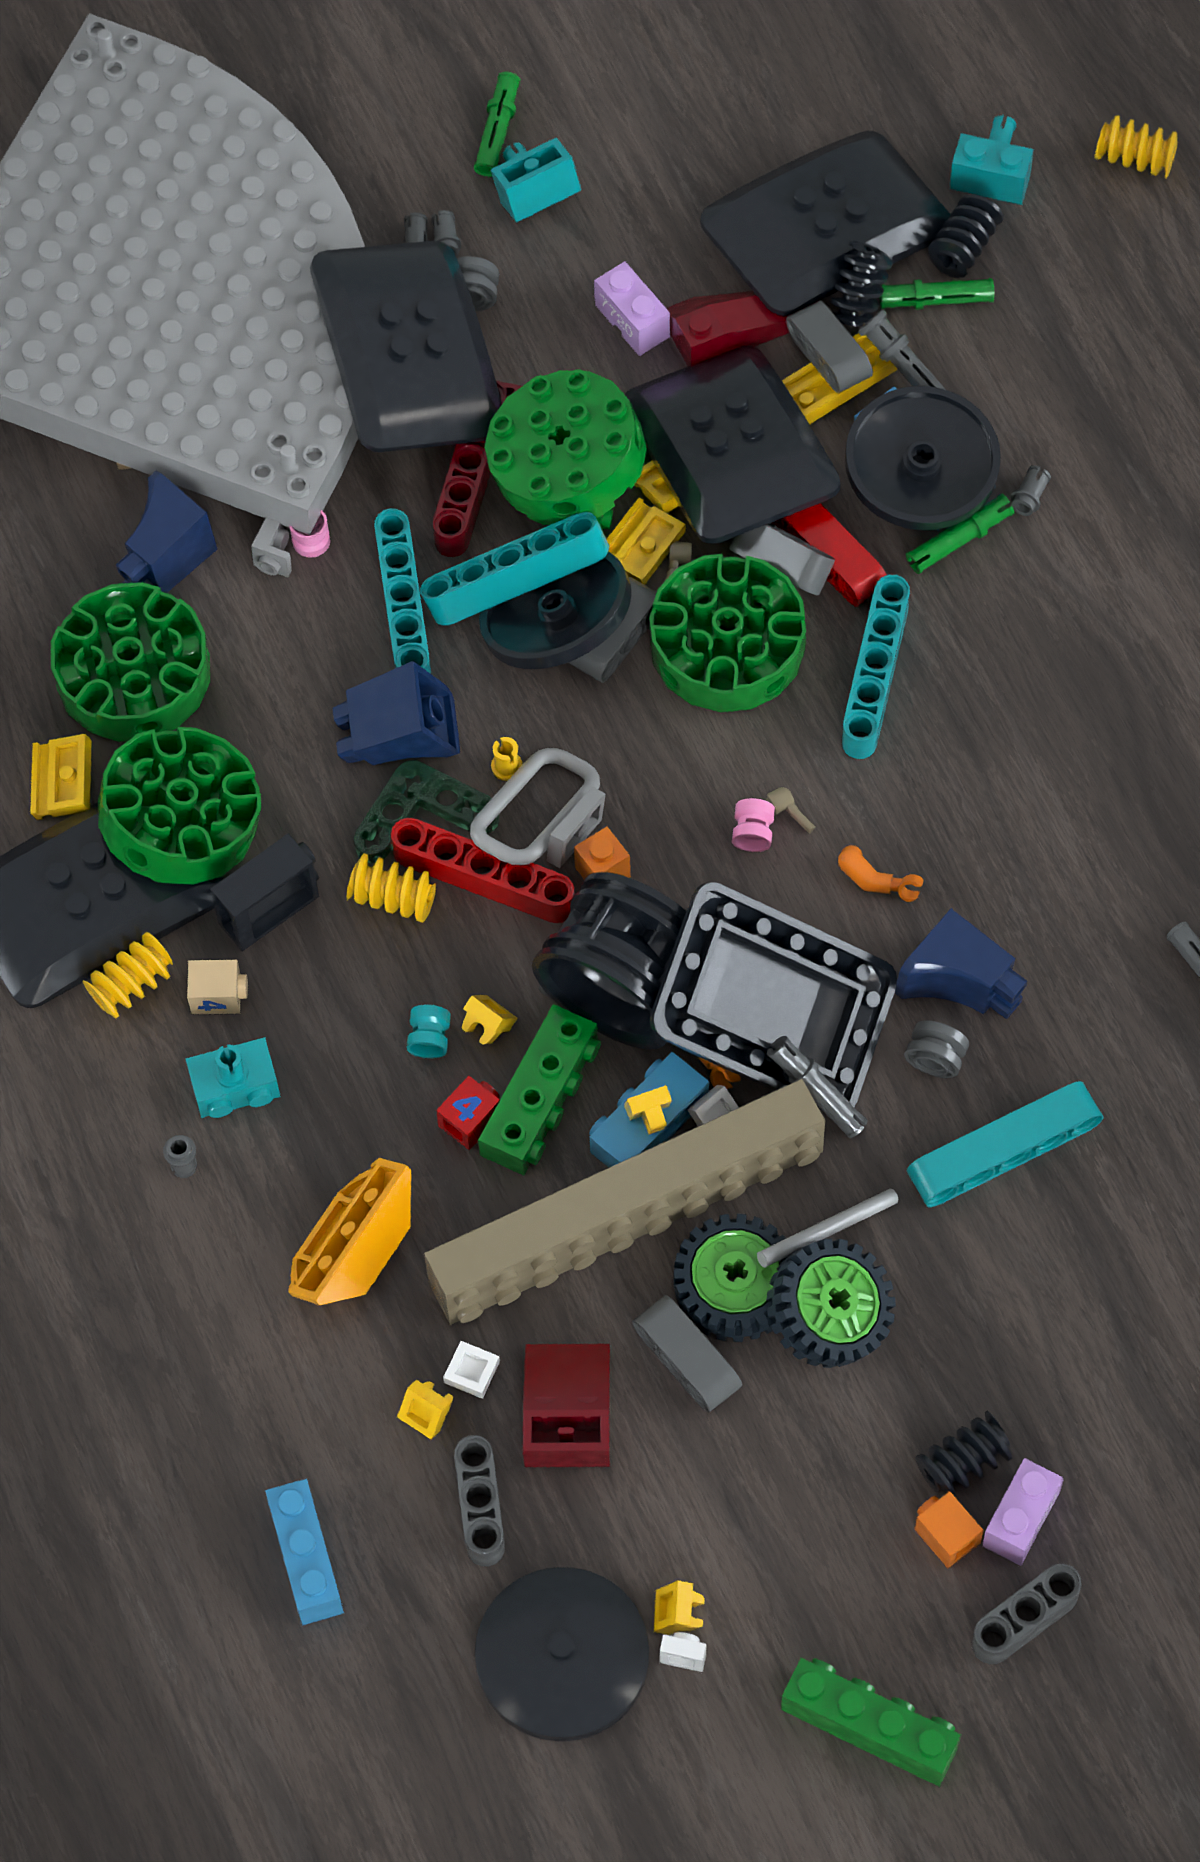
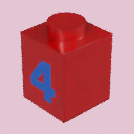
(468, 1111)

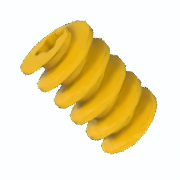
(1137, 146)
(391, 889)
(129, 974)

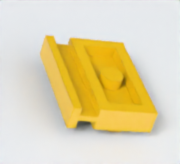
(644, 539)
(61, 776)

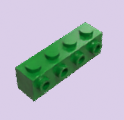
(539, 1090)
(871, 1721)

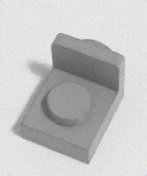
(269, 549)

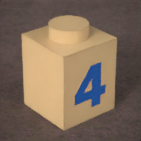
(215, 986)

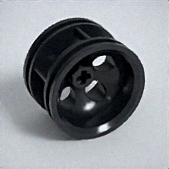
(612, 956)

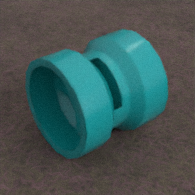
(428, 1032)

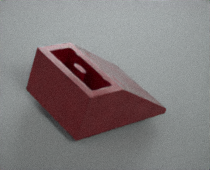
(566, 1405)

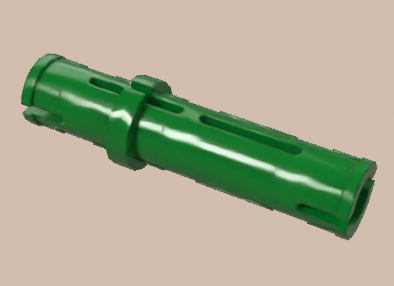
(504, 92)
(937, 293)
(960, 534)

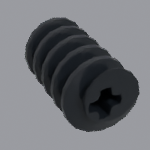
(964, 235)
(862, 284)
(964, 1454)

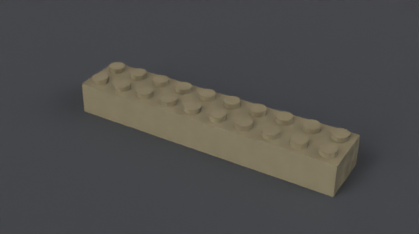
(625, 1203)

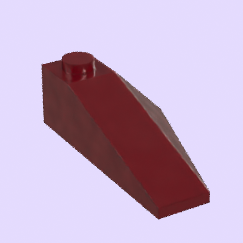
(721, 323)

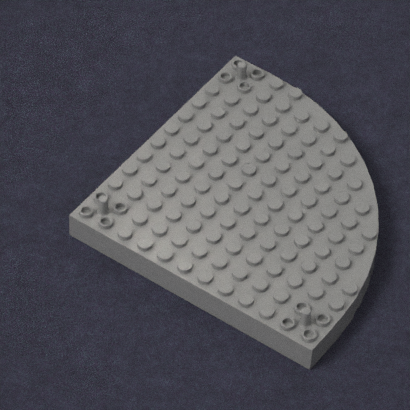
(167, 278)

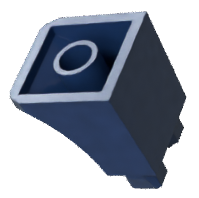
(169, 538)
(398, 718)
(962, 967)

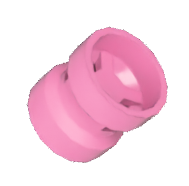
(316, 542)
(753, 821)

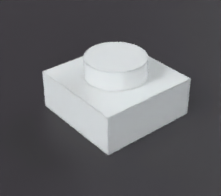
(712, 1105)
(471, 1369)
(683, 1651)

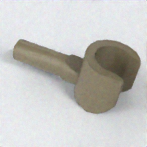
(679, 555)
(783, 800)

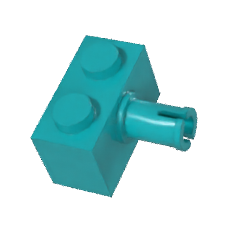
(992, 165)
(535, 178)
(233, 1078)

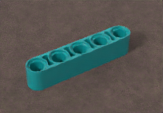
(514, 568)
(398, 584)
(870, 681)
(1004, 1144)

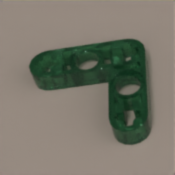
(422, 796)

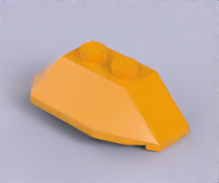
(354, 1236)

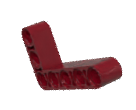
(465, 485)

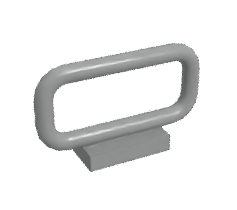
(565, 830)

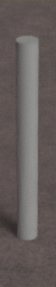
(827, 1227)

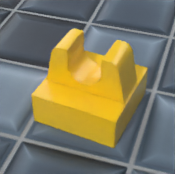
(490, 1014)
(649, 1107)
(424, 1408)
(674, 1608)

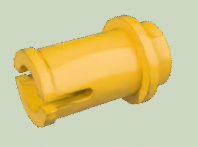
(505, 758)

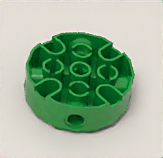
(565, 446)
(727, 632)
(130, 661)
(179, 805)

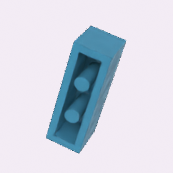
(619, 1139)
(304, 1552)

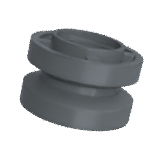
(481, 281)
(936, 1049)

